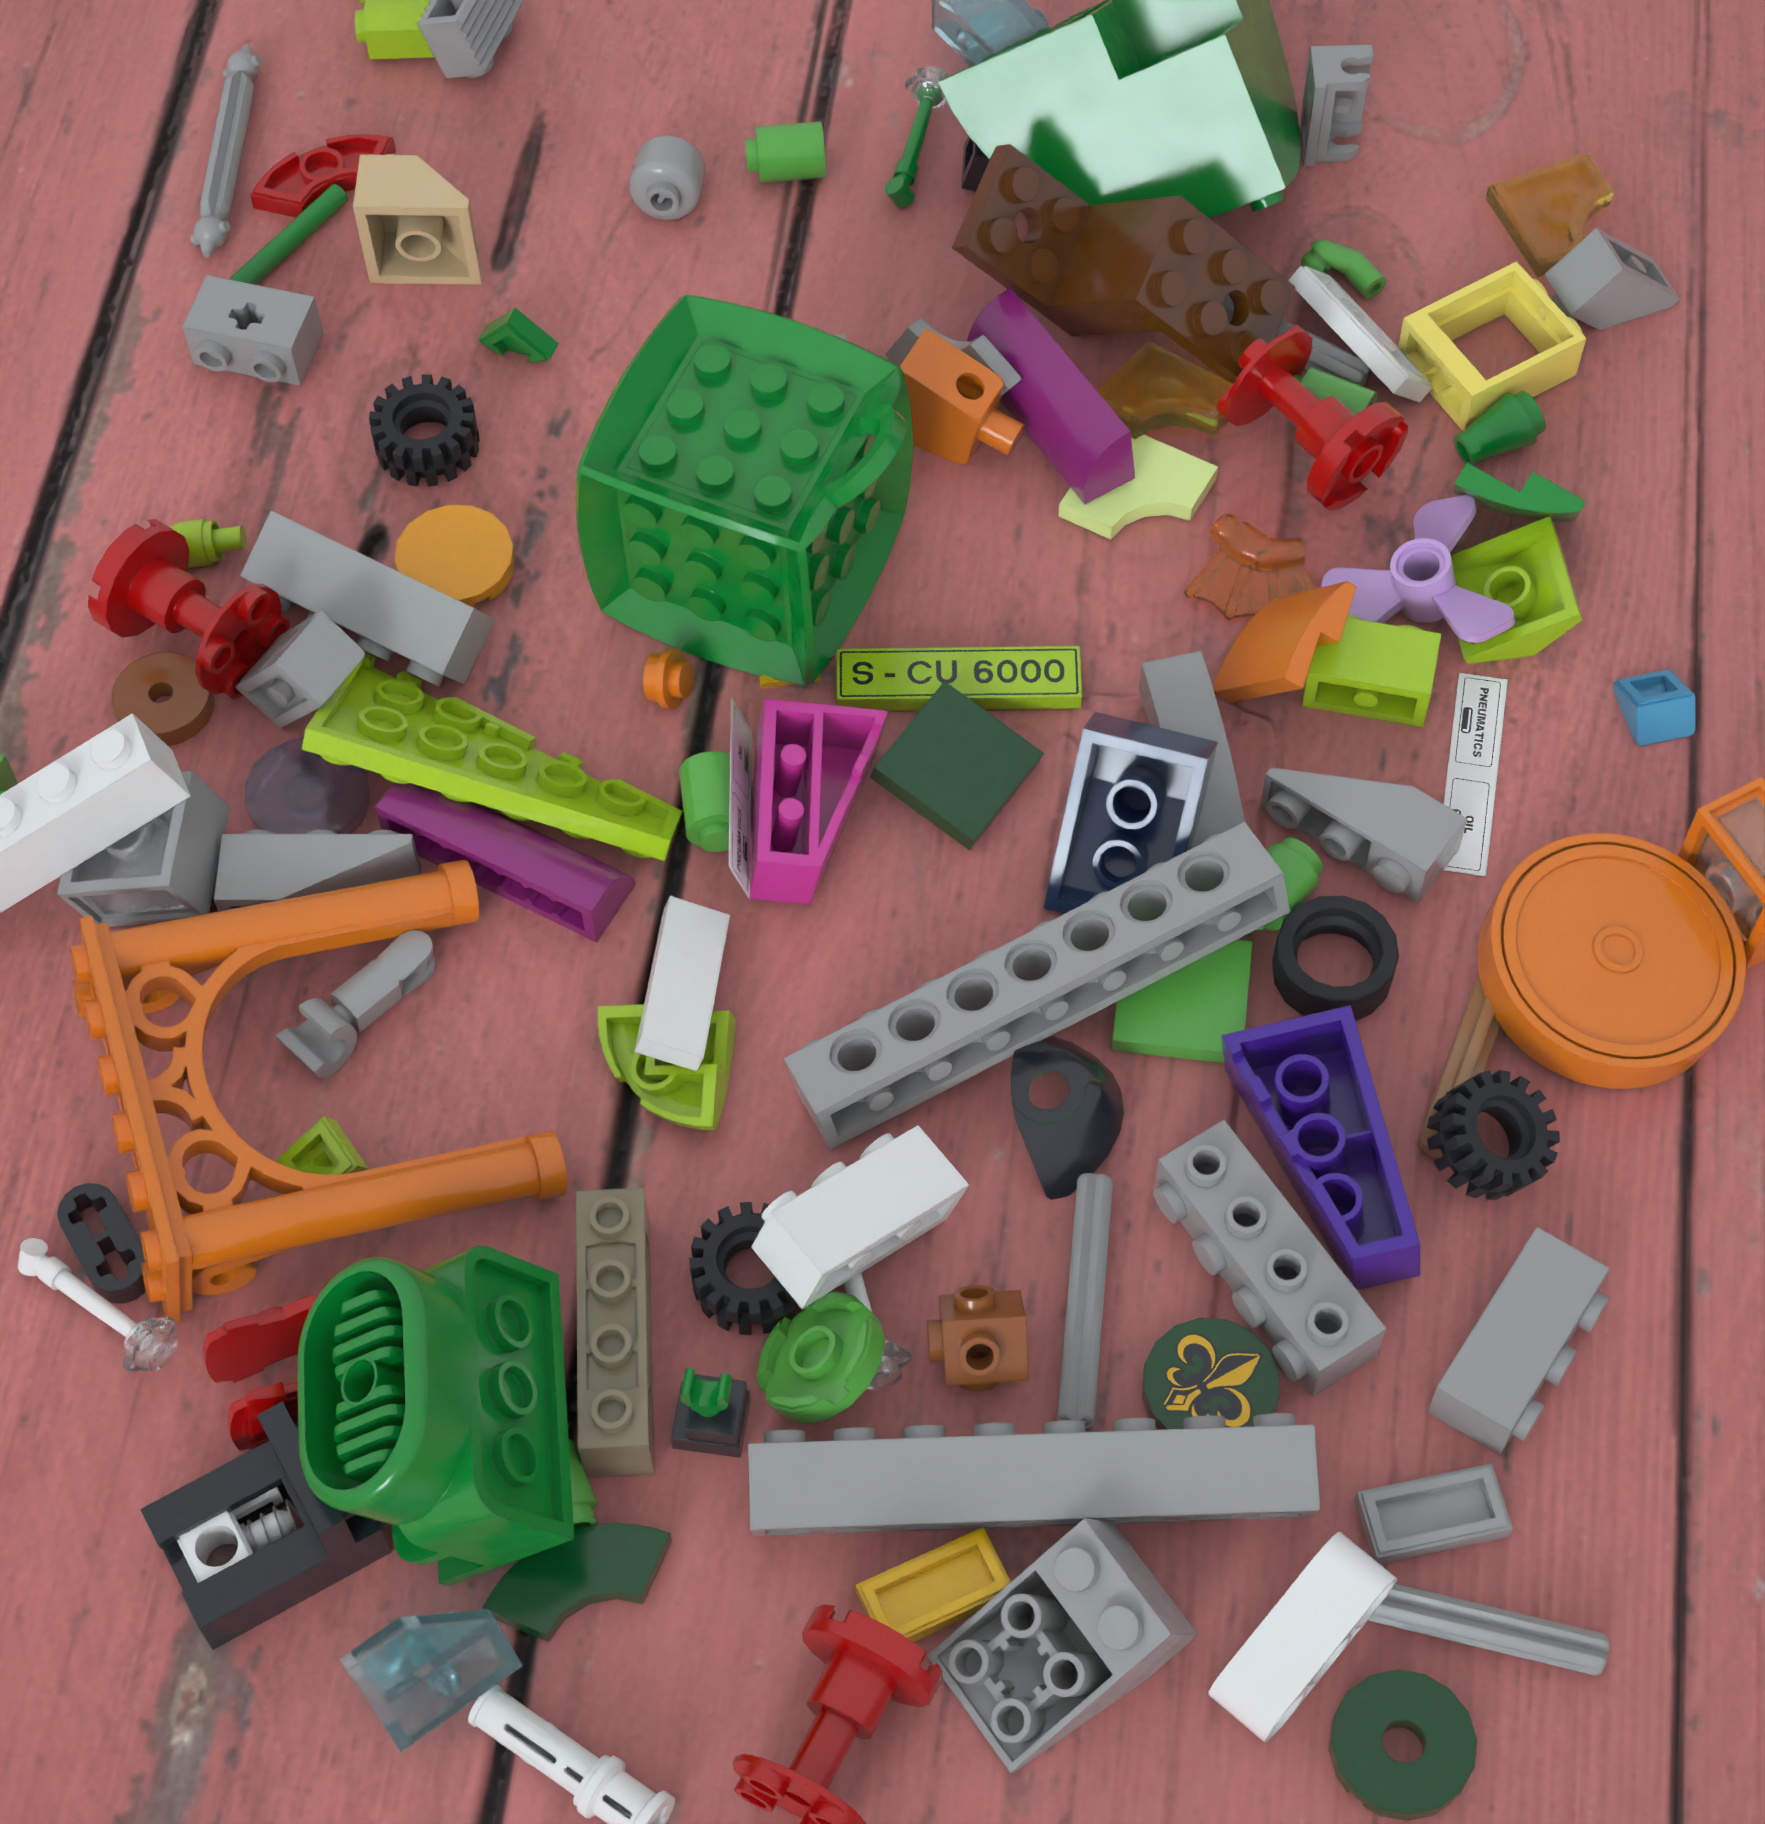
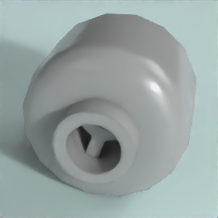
(667, 172)

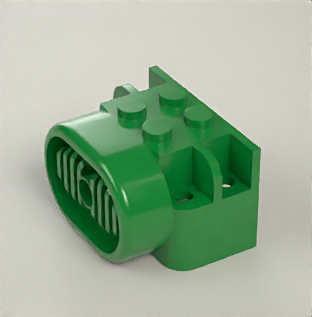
(441, 1407)

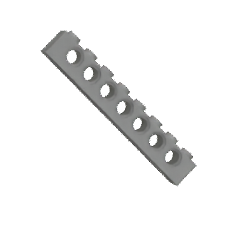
(1037, 984)

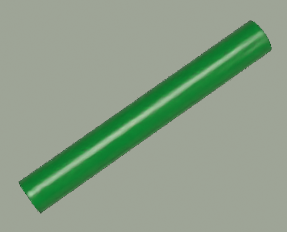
(291, 236)

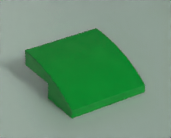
(1535, 501)

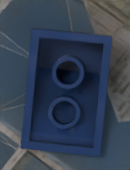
(1127, 806)

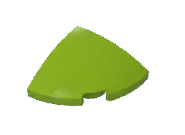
(666, 1089)

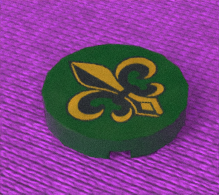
(1209, 1371)

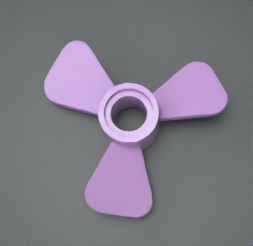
(1424, 580)

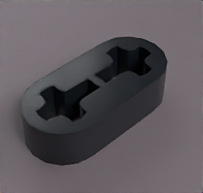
(92, 1250)

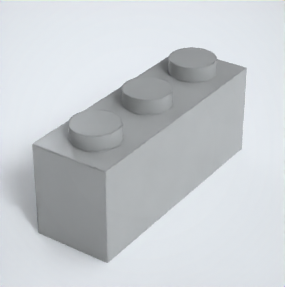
(1521, 1343)

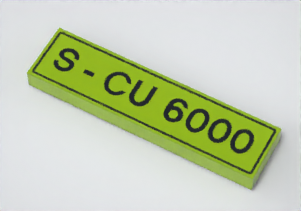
(986, 675)

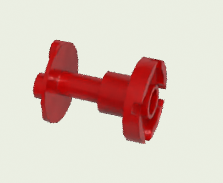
(1339, 440)
(148, 584)
(861, 1675)

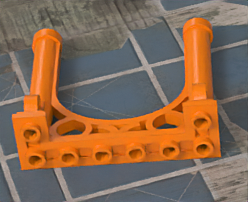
(217, 1245)

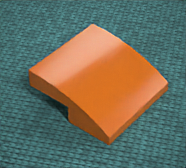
(1280, 641)

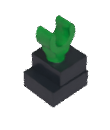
(711, 1414)

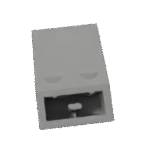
(1061, 1642)

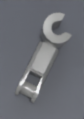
(331, 1032)

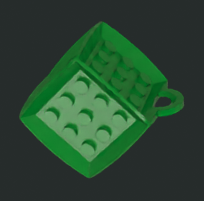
(745, 487)

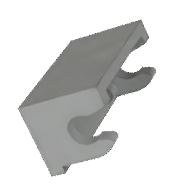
(1334, 101)

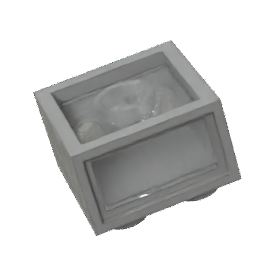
(158, 869)

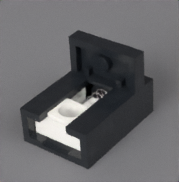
(271, 1564)

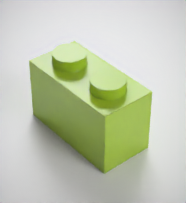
(1375, 672)

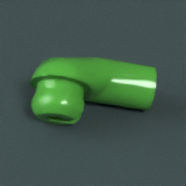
(1348, 262)

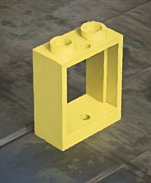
(1456, 383)

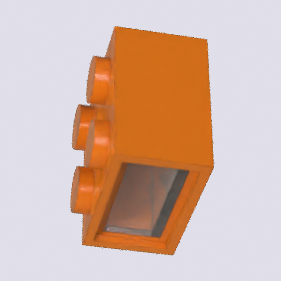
(1729, 851)

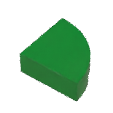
(520, 335)

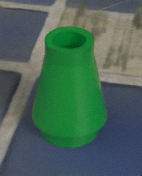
(1502, 428)

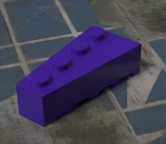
(1326, 1128)

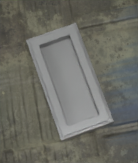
(1433, 1514)

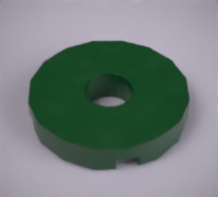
(1411, 1703)

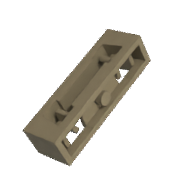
(614, 1333)

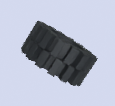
(418, 405)
(1521, 1121)
(714, 1288)

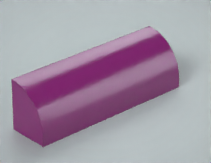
(1057, 401)
(509, 858)

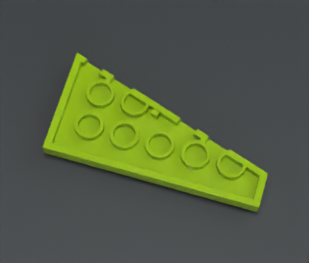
(480, 759)

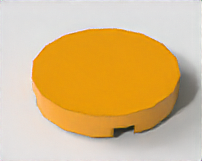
(457, 552)

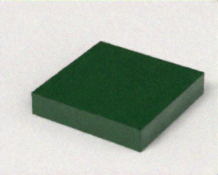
(956, 765)

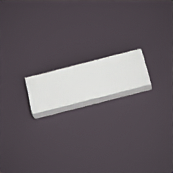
(1361, 333)
(682, 984)

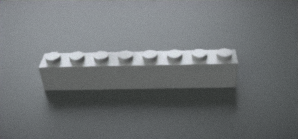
(1032, 1478)

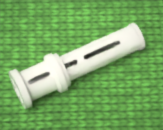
(597, 1783)

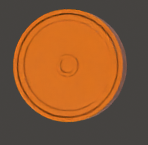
(1611, 961)

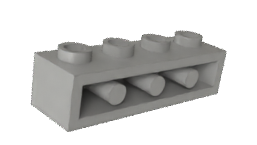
(369, 599)
(1267, 1259)

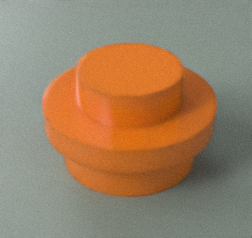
(668, 678)

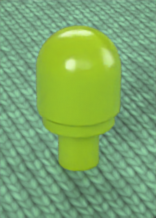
(209, 541)

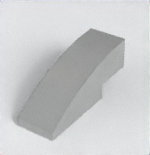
(1182, 699)

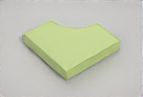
(1164, 484)

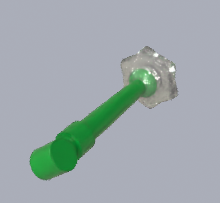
(928, 95)

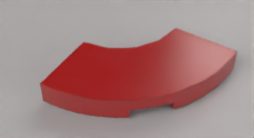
(301, 179)

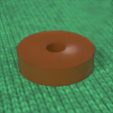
(161, 676)

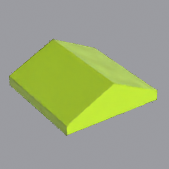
(1530, 577)

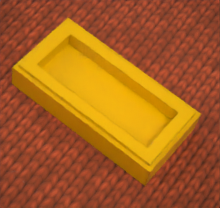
(935, 1587)

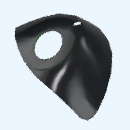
(1078, 1131)

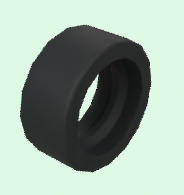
(1347, 918)

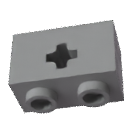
(253, 330)

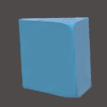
(1656, 707)

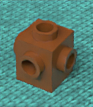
(980, 1337)

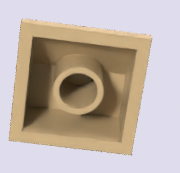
(413, 224)

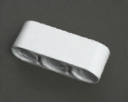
(1302, 1636)

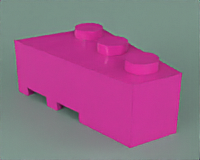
(803, 791)

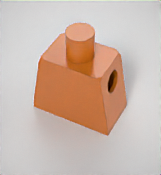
(955, 402)

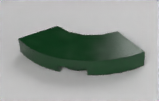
(592, 1568)

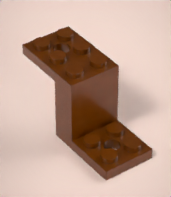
(1121, 264)

